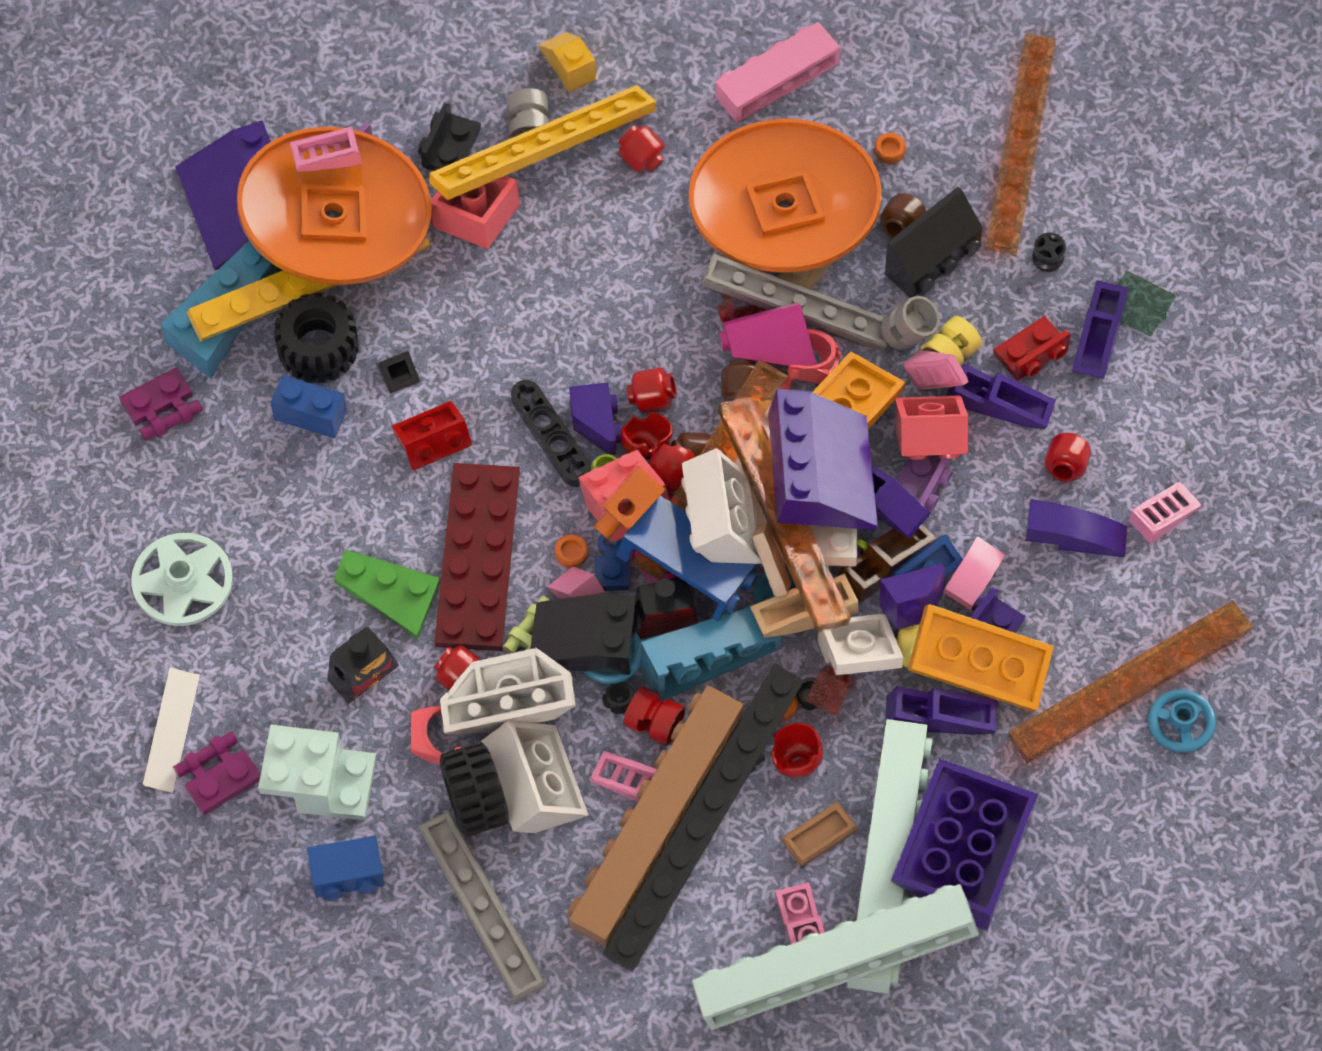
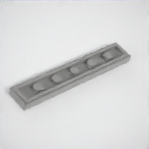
(773, 292)
(482, 906)

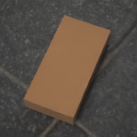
(771, 559)
(819, 834)

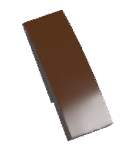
(882, 559)

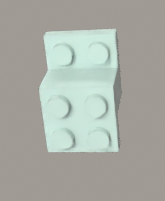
(317, 772)

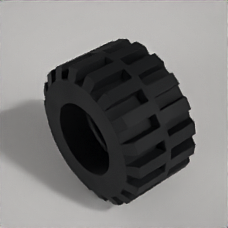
(321, 359)
(474, 789)

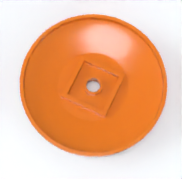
(794, 161)
(380, 205)

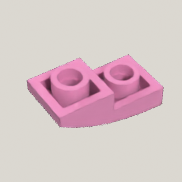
(973, 573)
(798, 912)

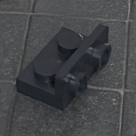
(448, 140)

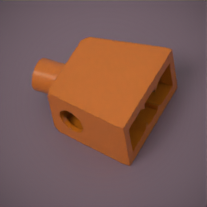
(640, 490)

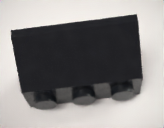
(933, 244)

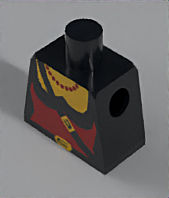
(362, 662)

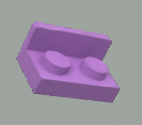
(924, 478)

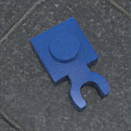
(610, 569)

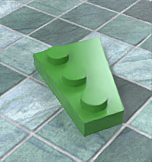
(393, 590)

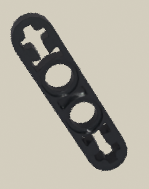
(551, 433)

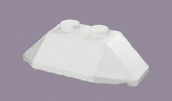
(505, 688)

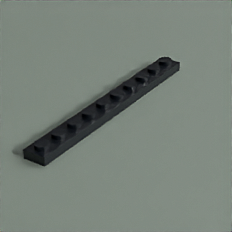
(703, 818)

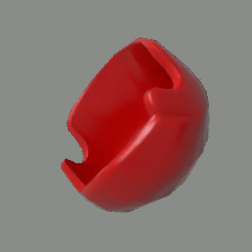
(646, 434)
(668, 464)
(800, 742)

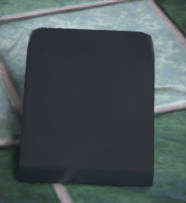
(398, 371)

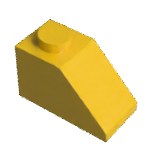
(570, 60)

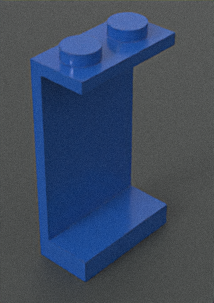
(664, 537)

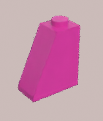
(771, 336)

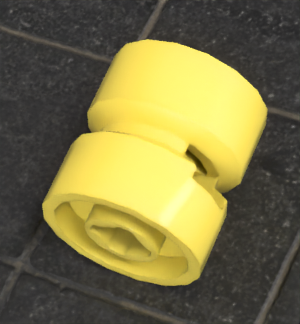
(955, 338)

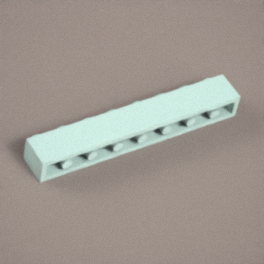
(891, 823)
(835, 956)

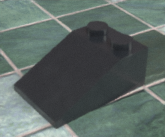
(588, 632)

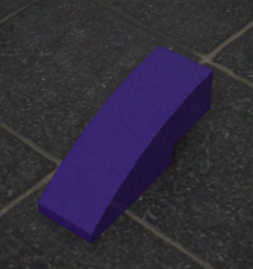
(1100, 329)
(1004, 399)
(1075, 529)
(943, 710)

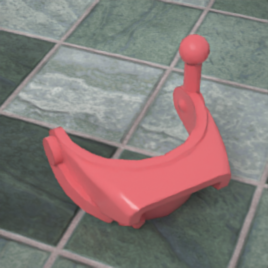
(829, 356)
(420, 743)

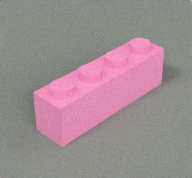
(777, 71)

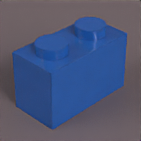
(308, 406)
(346, 867)

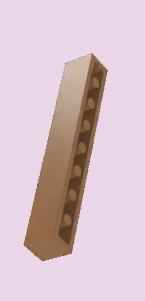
(656, 815)

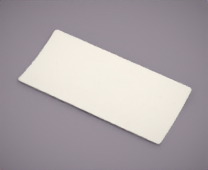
(171, 729)

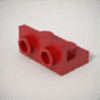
(1032, 348)
(432, 435)

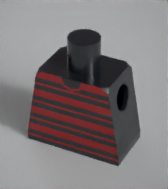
(664, 607)

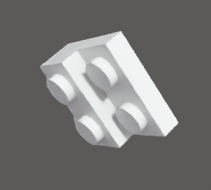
(861, 646)

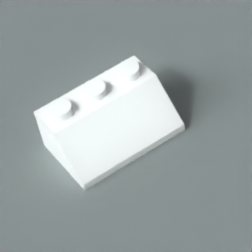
(720, 509)
(535, 776)

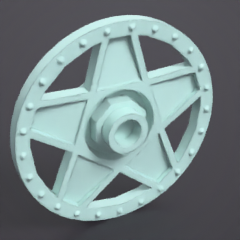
(182, 579)

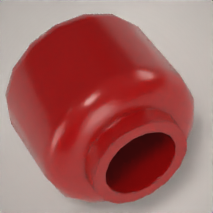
(641, 149)
(652, 390)
(1067, 457)
(452, 665)

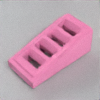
(337, 159)
(934, 370)
(1154, 531)
(634, 768)

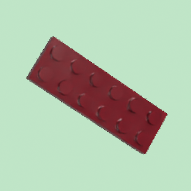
(477, 557)

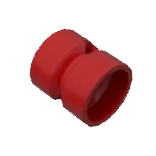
(653, 715)

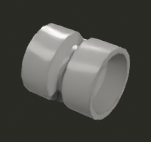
(526, 110)
(910, 323)

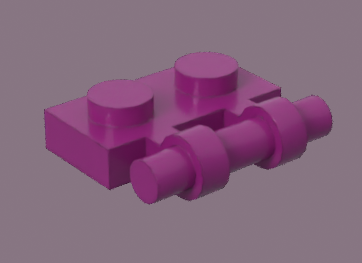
(156, 397)
(222, 781)

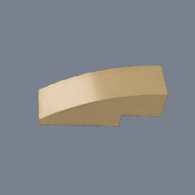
(789, 615)

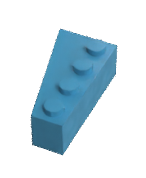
(240, 270)
(703, 652)

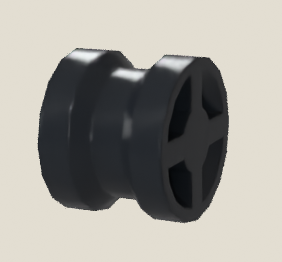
(1050, 244)

